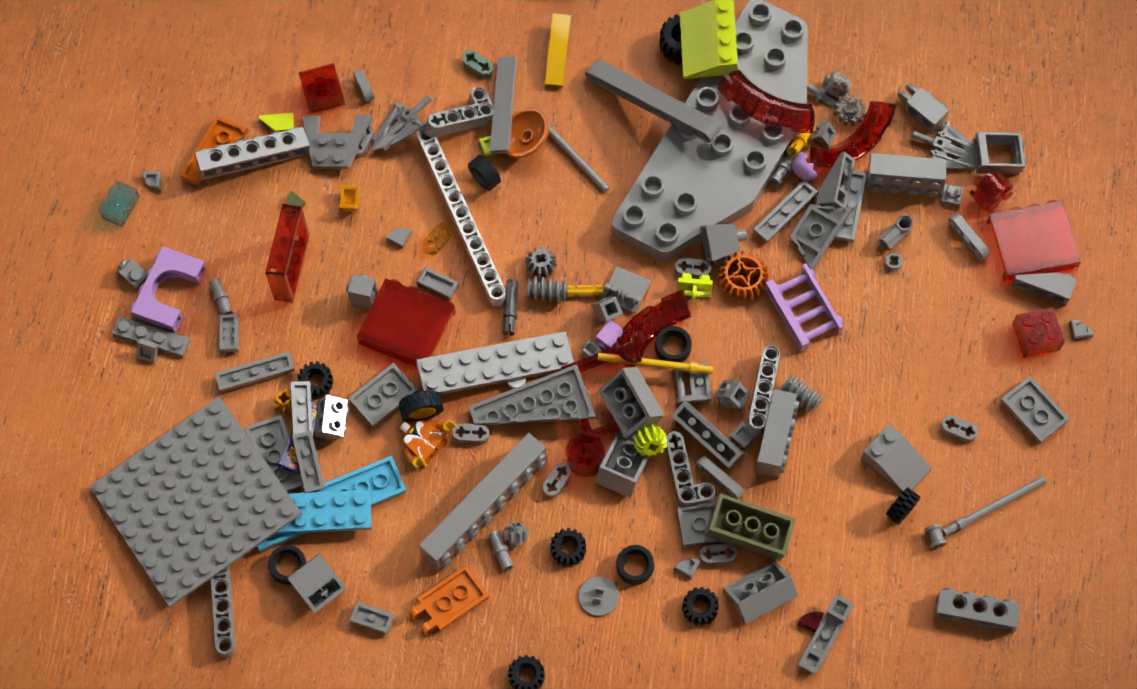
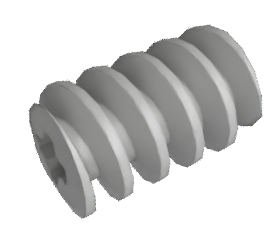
(547, 289)
(804, 395)

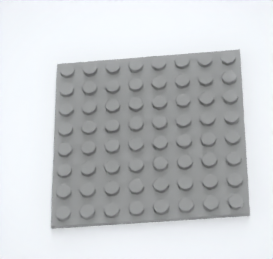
(195, 501)

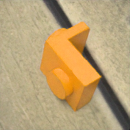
(349, 198)

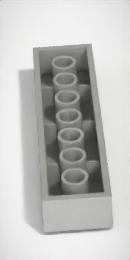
(483, 502)

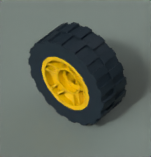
(421, 406)

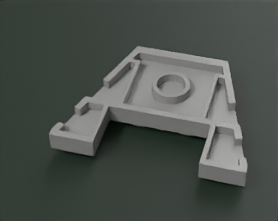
(334, 149)

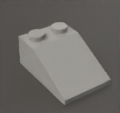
(896, 459)
(621, 466)

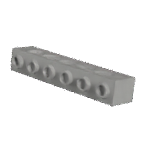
(246, 160)

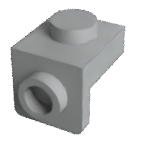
(131, 272)

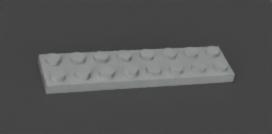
(495, 363)

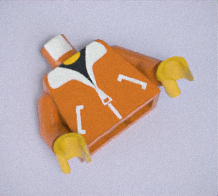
(424, 441)

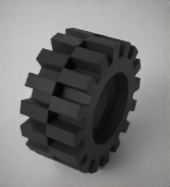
(322, 370)
(903, 505)
(568, 535)
(691, 614)
(522, 662)

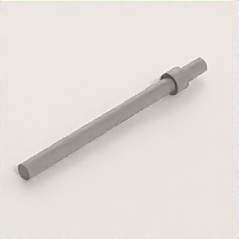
(577, 159)
(961, 523)

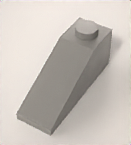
(836, 185)
(1051, 286)

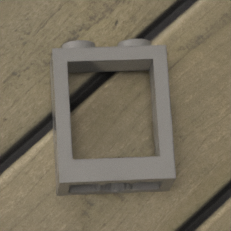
(980, 151)

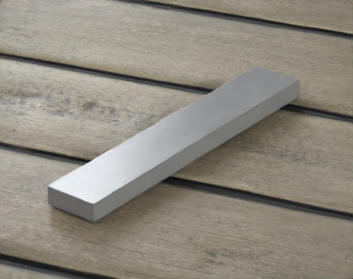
(503, 105)

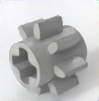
(516, 533)

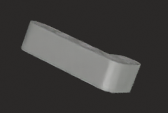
(475, 115)
(683, 469)

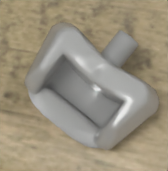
(591, 348)

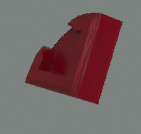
(811, 620)

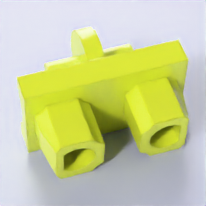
(695, 287)

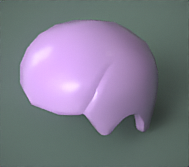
(802, 168)

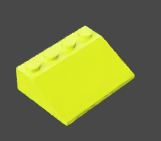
(709, 39)

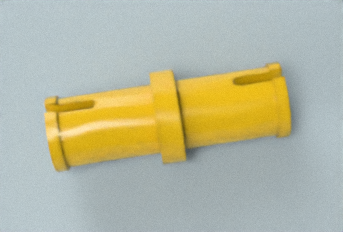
(799, 142)

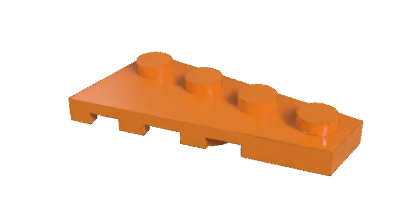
(219, 132)

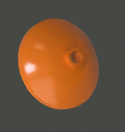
(528, 132)

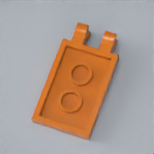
(449, 600)

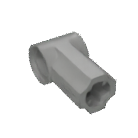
(895, 233)

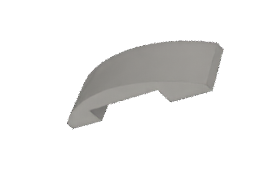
(825, 634)

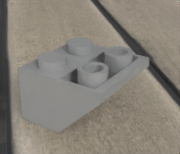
(316, 583)

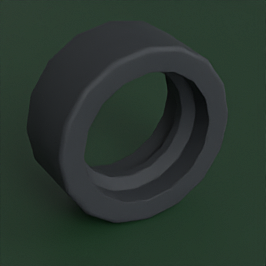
(484, 172)
(673, 331)
(635, 549)
(276, 554)

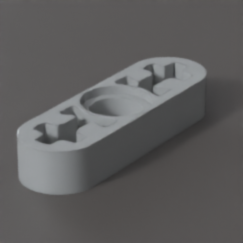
(968, 236)
(720, 477)

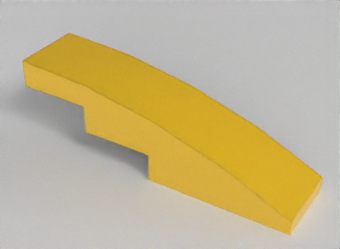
(558, 50)

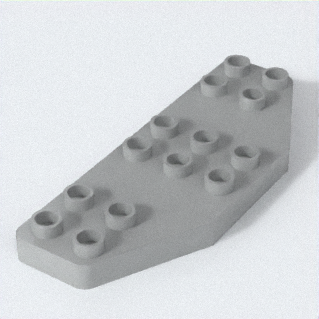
(720, 180)

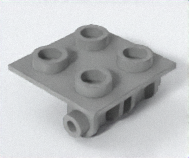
(627, 288)

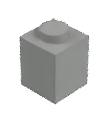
(607, 309)

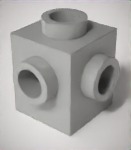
(732, 394)

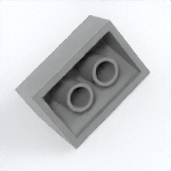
(631, 401)
(761, 591)

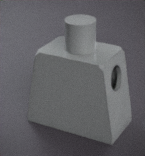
(721, 240)

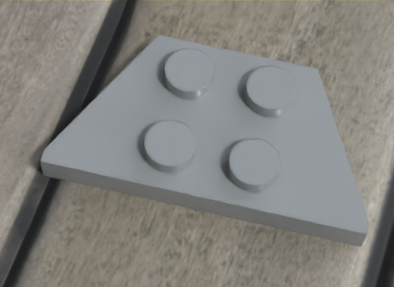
(818, 230)

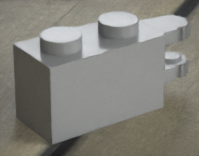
(924, 107)

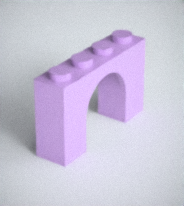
(167, 265)

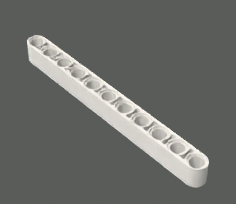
(464, 223)

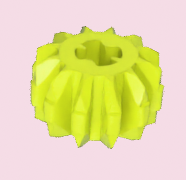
(650, 441)

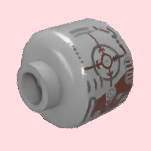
(837, 84)

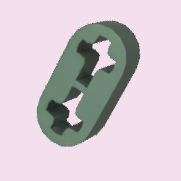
(479, 62)

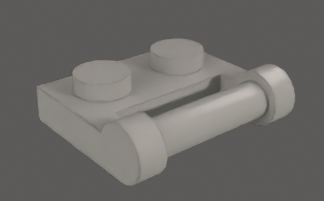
(699, 387)

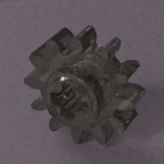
(850, 109)

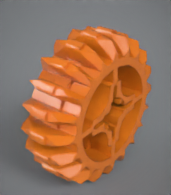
(755, 269)

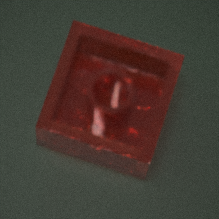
(321, 88)
(1038, 332)

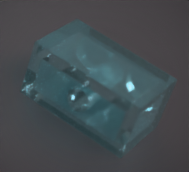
(119, 203)

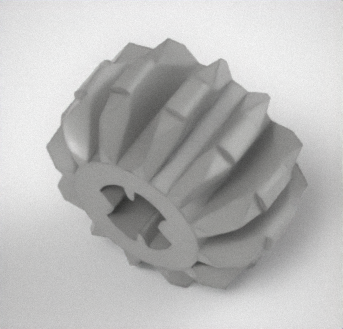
(542, 267)

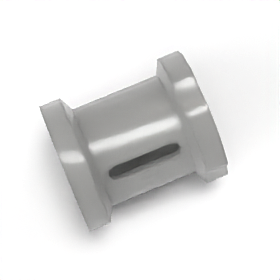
(935, 536)

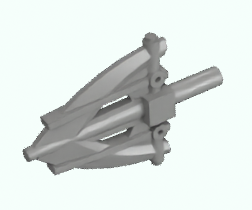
(399, 125)
(942, 145)

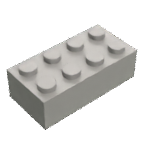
(906, 174)
(777, 434)

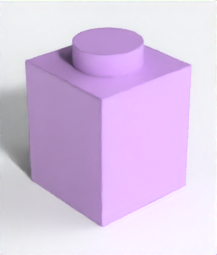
(608, 336)

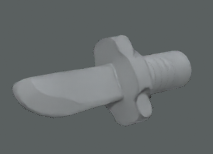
(820, 95)

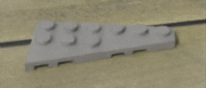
(550, 398)

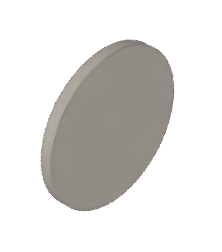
(598, 596)

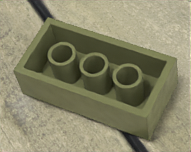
(750, 527)

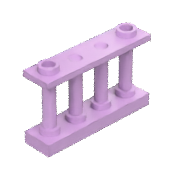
(793, 322)

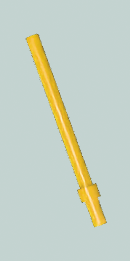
(693, 367)

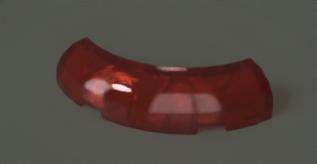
(765, 106)
(862, 140)
(649, 323)

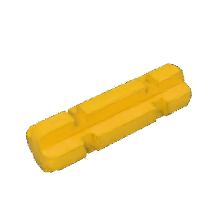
(585, 290)

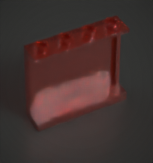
(1034, 240)
(405, 322)

